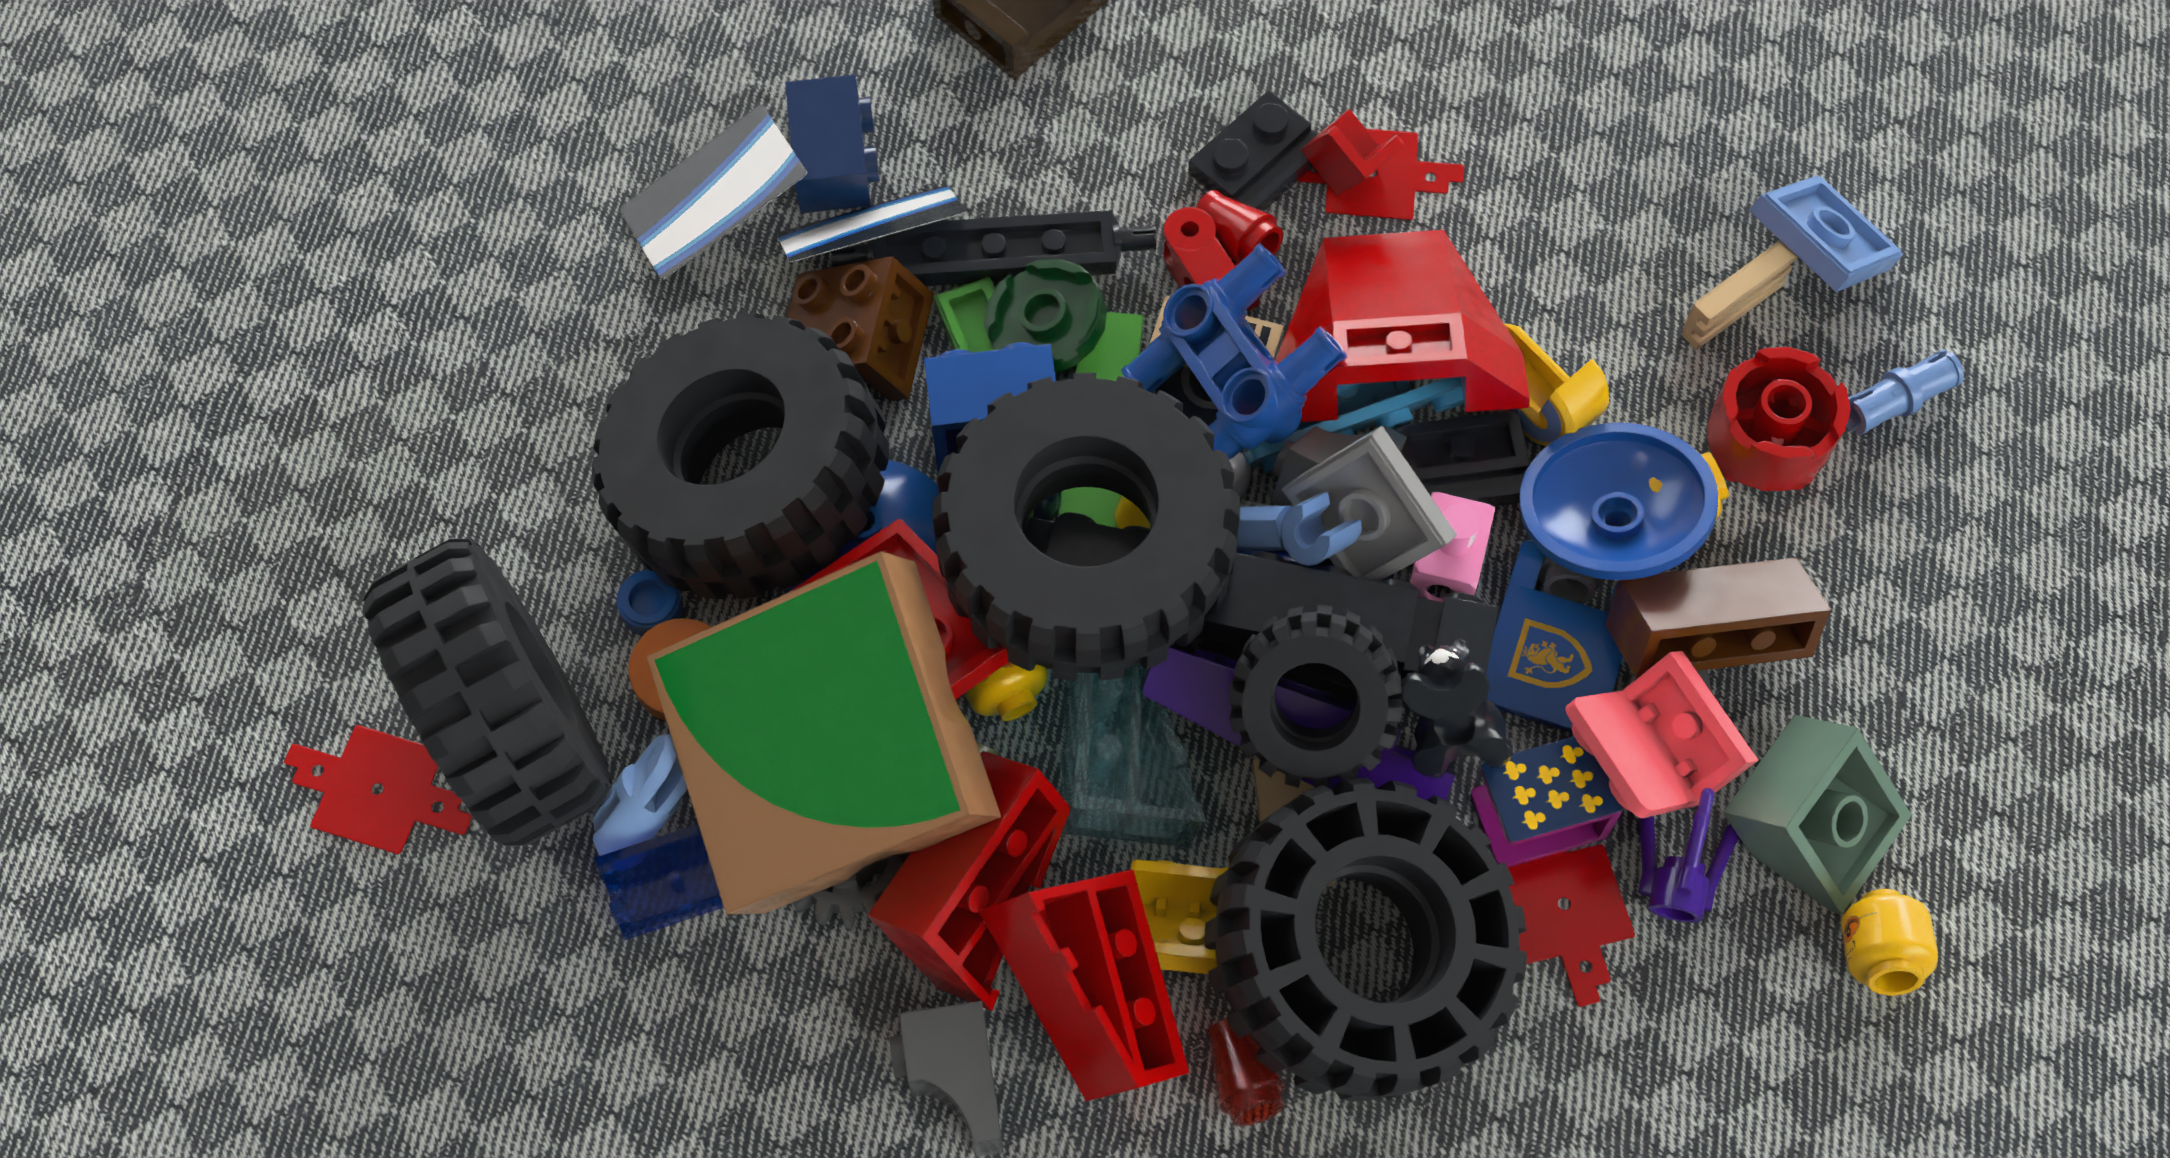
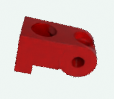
(1192, 249)

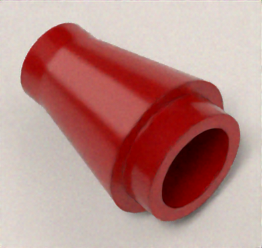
(1241, 226)

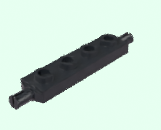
(1001, 246)

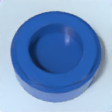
(647, 601)

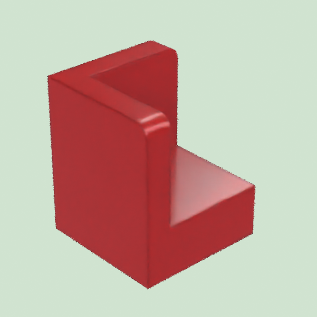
(1347, 152)

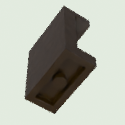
(1014, 31)

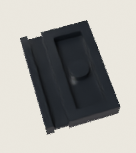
(1256, 154)
(1469, 456)

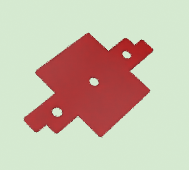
(1394, 187)
(372, 819)
(1592, 920)

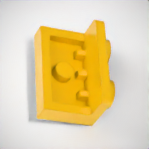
(1177, 911)

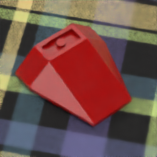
(1403, 314)

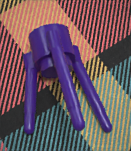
(1679, 887)

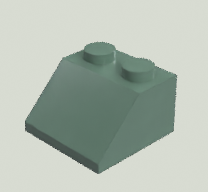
(1819, 810)

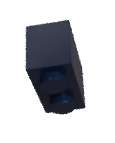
(829, 142)

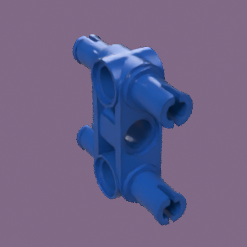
(1210, 333)

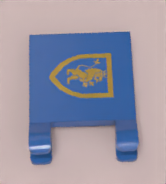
(1547, 649)

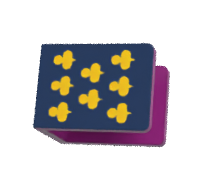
(1544, 802)

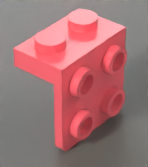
(1661, 738)

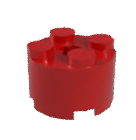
(1777, 420)

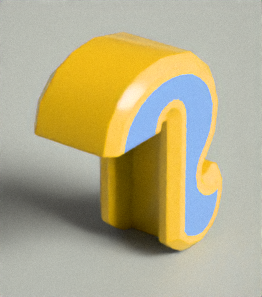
(1558, 401)

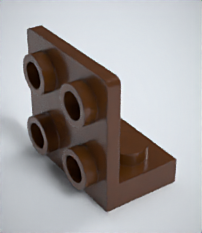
(872, 314)

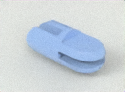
(640, 798)

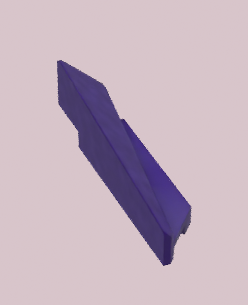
(1199, 691)

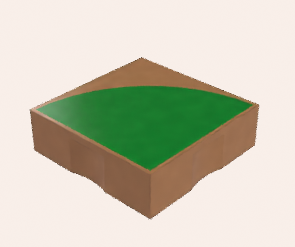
(821, 735)

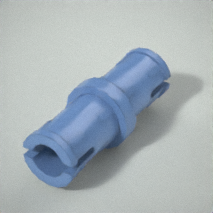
(1904, 391)

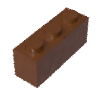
(1719, 615)

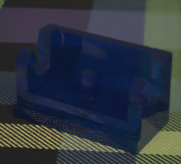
(659, 882)

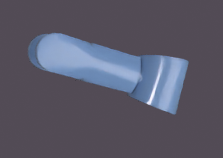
(1295, 530)

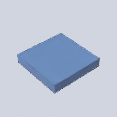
(1826, 232)

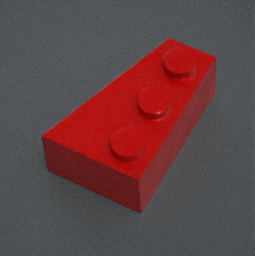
(939, 889)
(1093, 981)

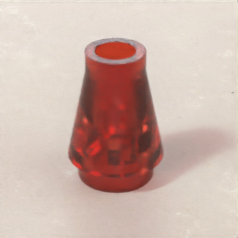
(1243, 1083)

